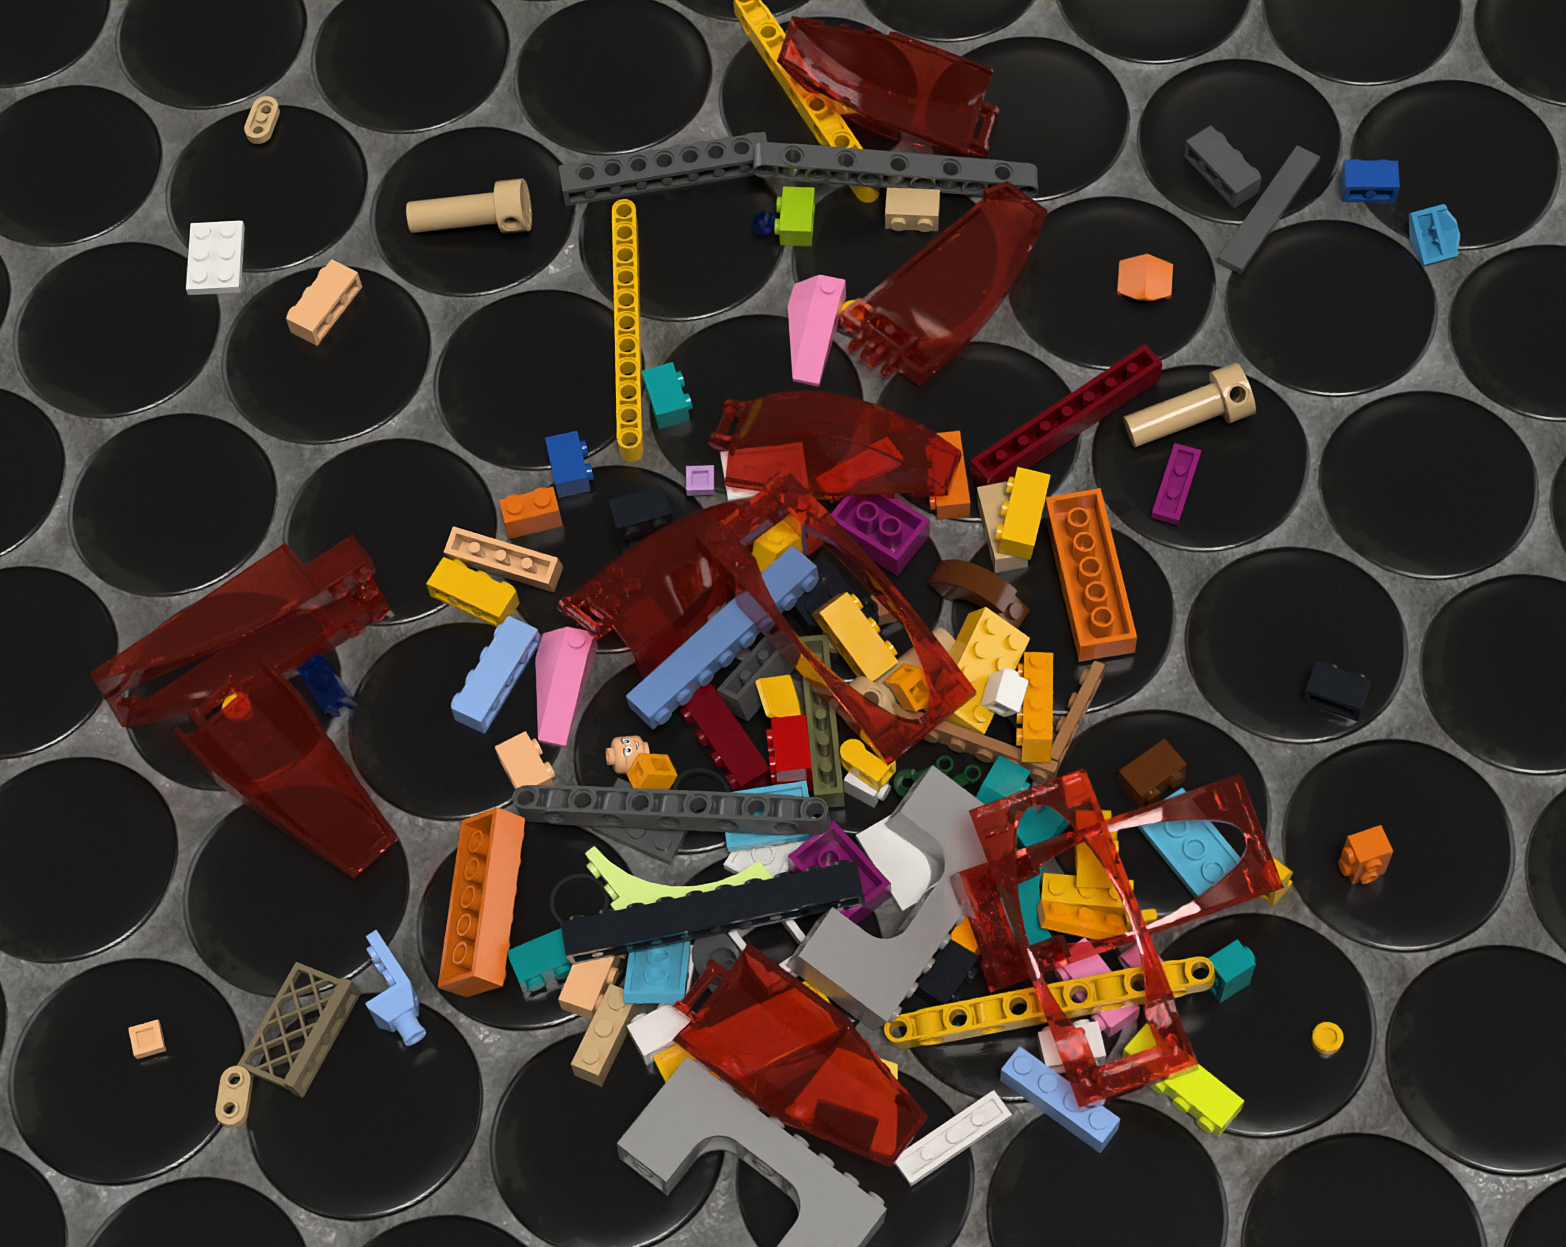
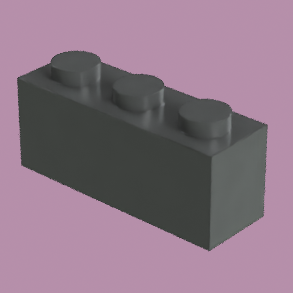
(1222, 166)
(740, 689)

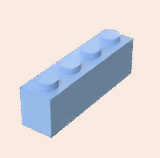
(495, 674)
(1056, 1099)

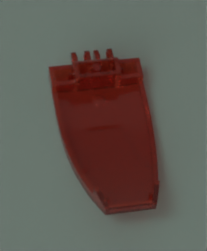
(947, 288)

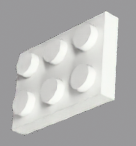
(215, 258)

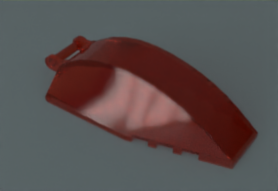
(892, 84)
(833, 447)
(797, 1058)

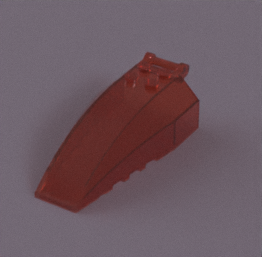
(654, 590)
(287, 769)

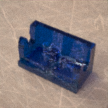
(326, 685)

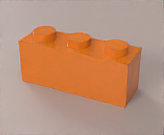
(958, 501)

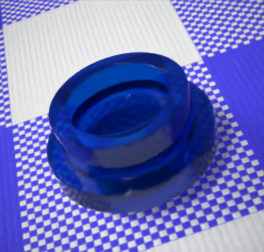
(763, 223)

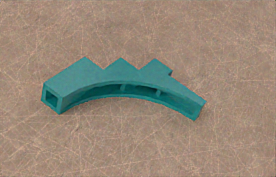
(1032, 830)

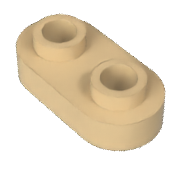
(261, 122)
(234, 1095)

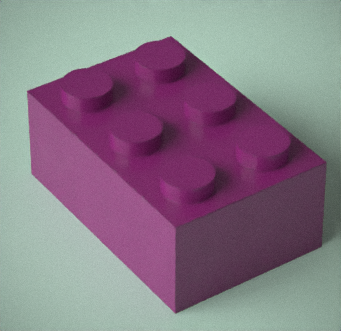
(883, 528)
(834, 846)

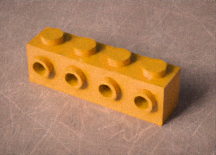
(1036, 708)

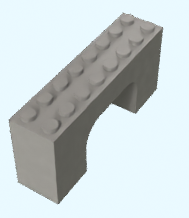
(876, 974)
(704, 1115)

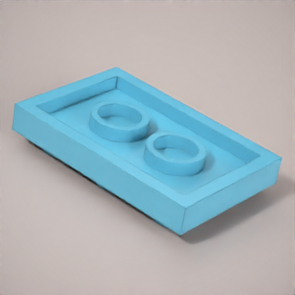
(745, 841)
(658, 974)

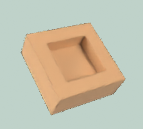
(147, 1039)

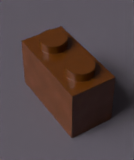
(1152, 774)

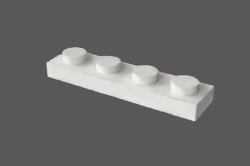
(952, 1138)

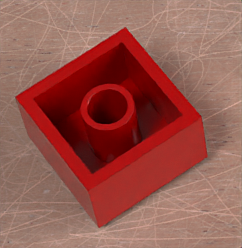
(789, 751)

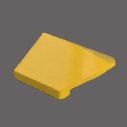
(779, 696)

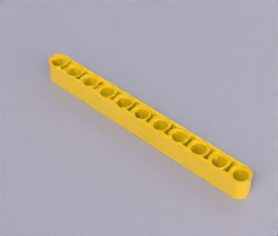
(627, 338)

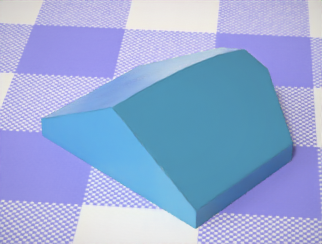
(1434, 234)

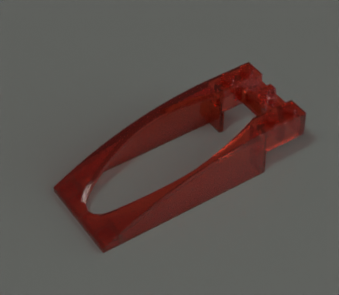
(725, 549)
(266, 610)
(1217, 802)
(1172, 1055)

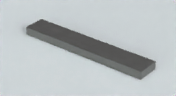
(1268, 209)

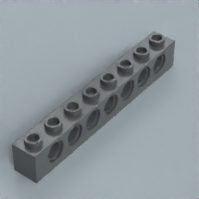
(659, 169)

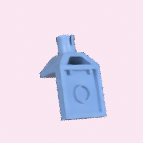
(399, 1004)

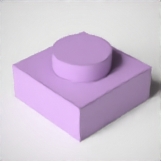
(700, 480)

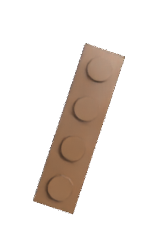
(1078, 707)

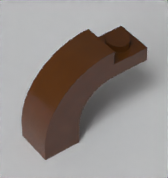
(980, 586)

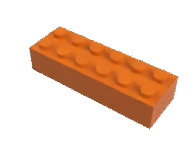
(1090, 575)
(481, 903)

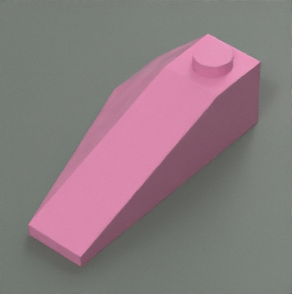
(812, 325)
(561, 678)

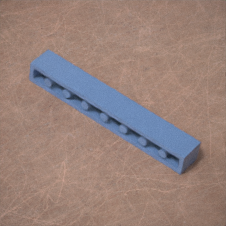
(717, 643)

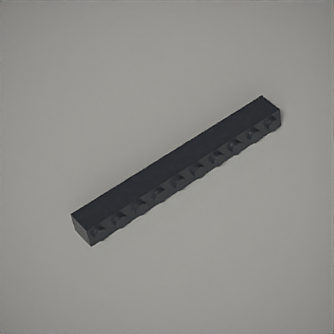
(712, 912)

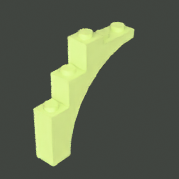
(628, 889)

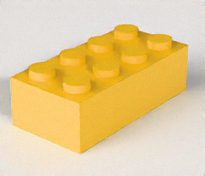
(982, 648)

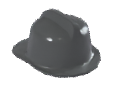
(717, 948)

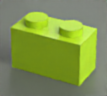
(796, 216)

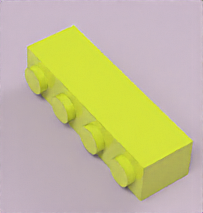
(1195, 1092)

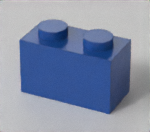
(1370, 181)
(568, 464)

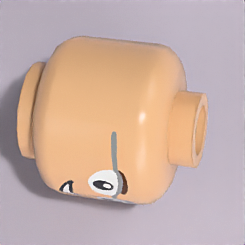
(624, 751)

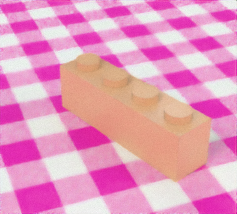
(504, 559)

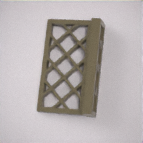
(316, 1044)

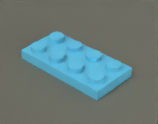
(1192, 851)

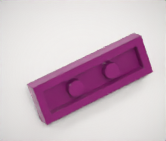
(1176, 484)

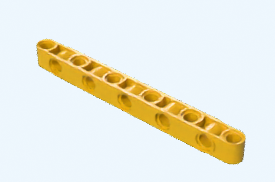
(823, 122)
(994, 1012)

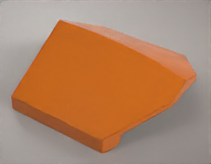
(1145, 278)

